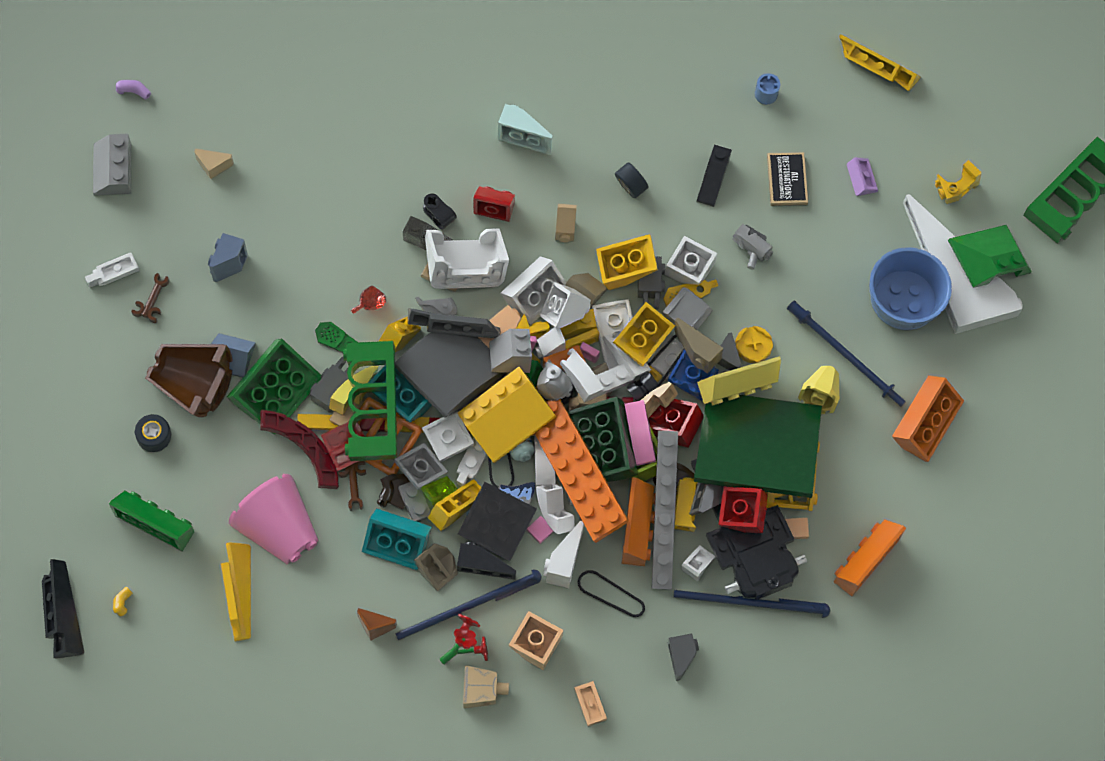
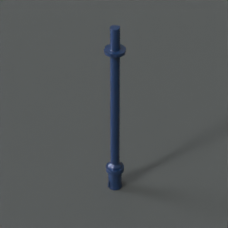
(805, 318)

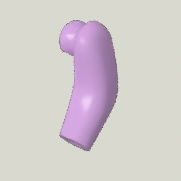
(132, 86)

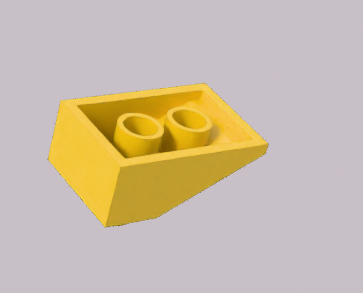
(626, 261)
(644, 334)

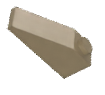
(700, 349)

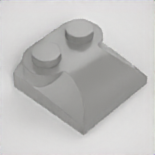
(421, 466)

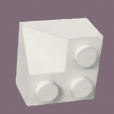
(690, 262)

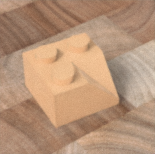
(536, 640)

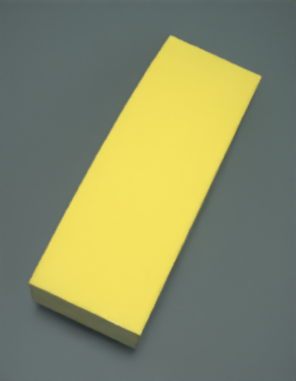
(339, 399)

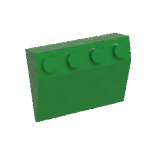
(275, 382)

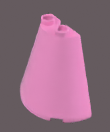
(276, 519)

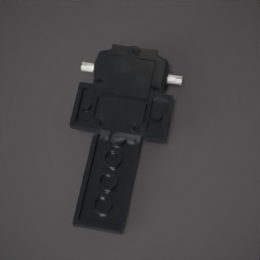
(758, 559)

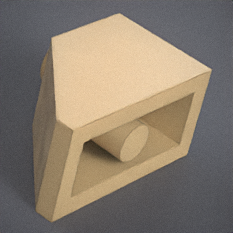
(565, 222)

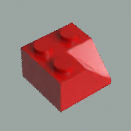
(743, 509)

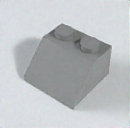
(511, 351)

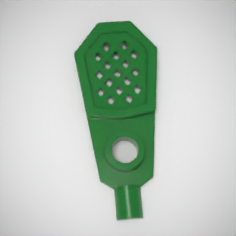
(340, 338)

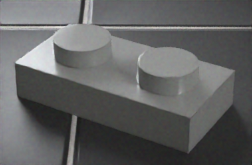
(414, 502)

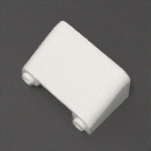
(466, 262)

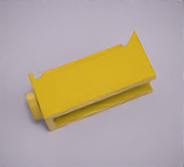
(684, 498)

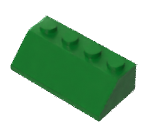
(152, 520)

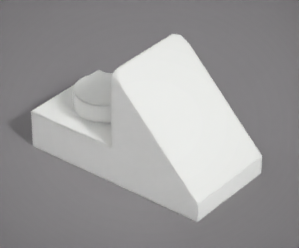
(697, 562)

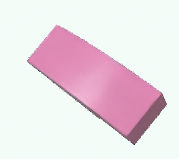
(640, 432)

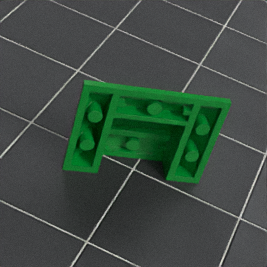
(989, 255)

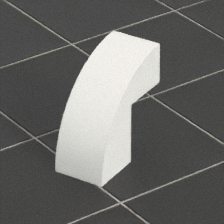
(543, 469)
(552, 507)

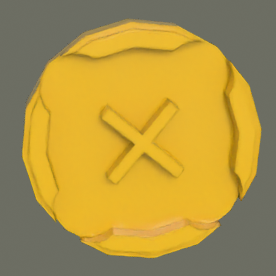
(754, 344)

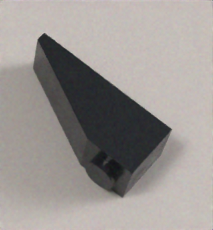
(714, 175)
(479, 561)

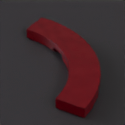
(307, 441)

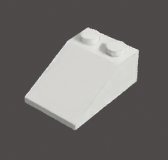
(562, 560)

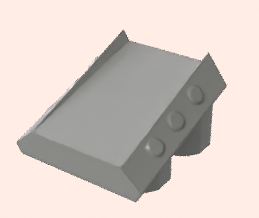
(687, 308)

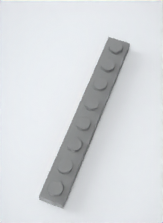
(664, 510)

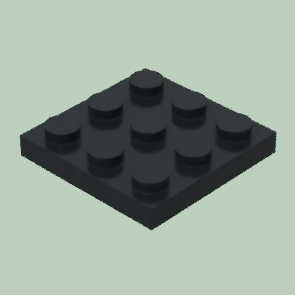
(497, 521)

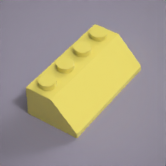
(739, 381)

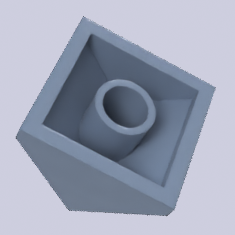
(240, 350)

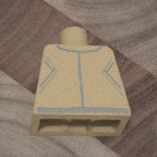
(482, 687)

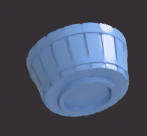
(909, 288)

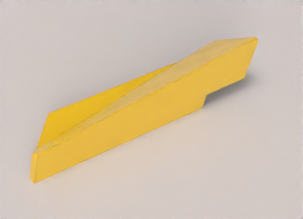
(878, 64)
(238, 588)

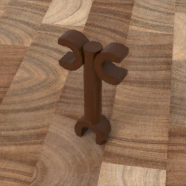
(149, 310)
(352, 471)

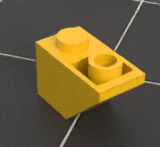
(400, 333)

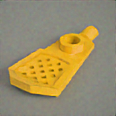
(707, 286)

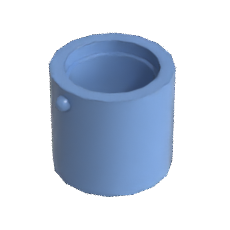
(767, 88)

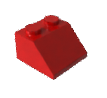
(493, 203)

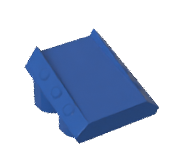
(686, 375)

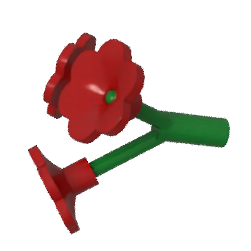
(466, 639)

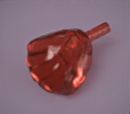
(370, 299)

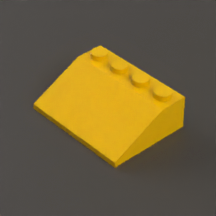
(506, 414)

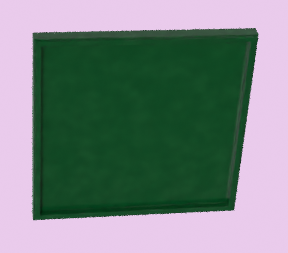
(759, 445)

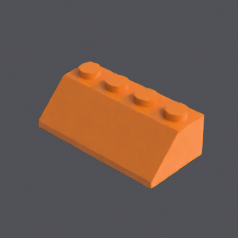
(928, 417)
(638, 529)
(869, 556)

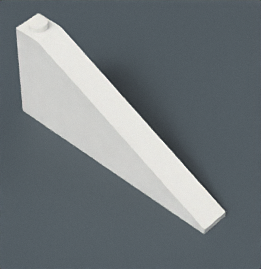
(967, 306)

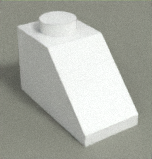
(550, 343)

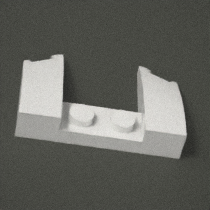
(591, 385)

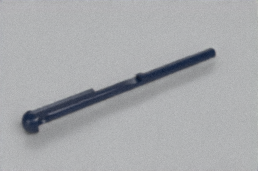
(497, 594)
(782, 604)

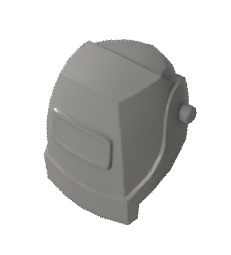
(439, 306)
(553, 382)

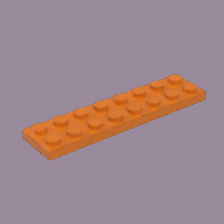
(580, 474)

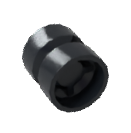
(643, 387)

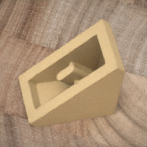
(213, 162)

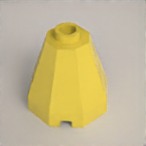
(822, 389)

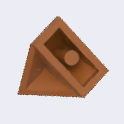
(375, 624)

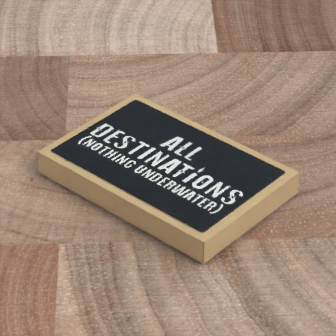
(787, 179)

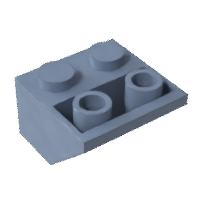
(228, 257)

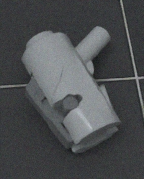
(754, 243)

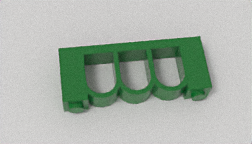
(1047, 217)
(372, 354)

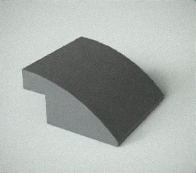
(449, 370)

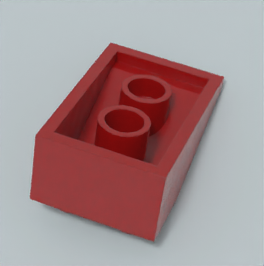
(679, 417)

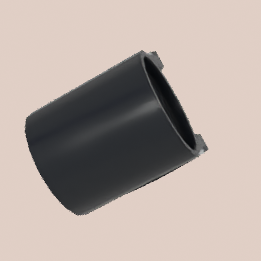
(438, 211)

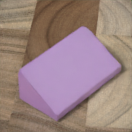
(862, 176)

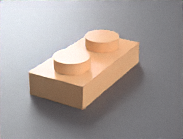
(590, 703)

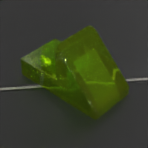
(438, 490)

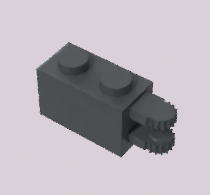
(652, 284)
(330, 382)

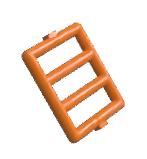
(417, 430)

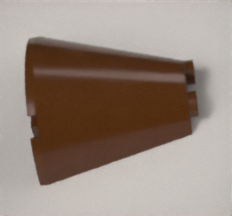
(192, 375)

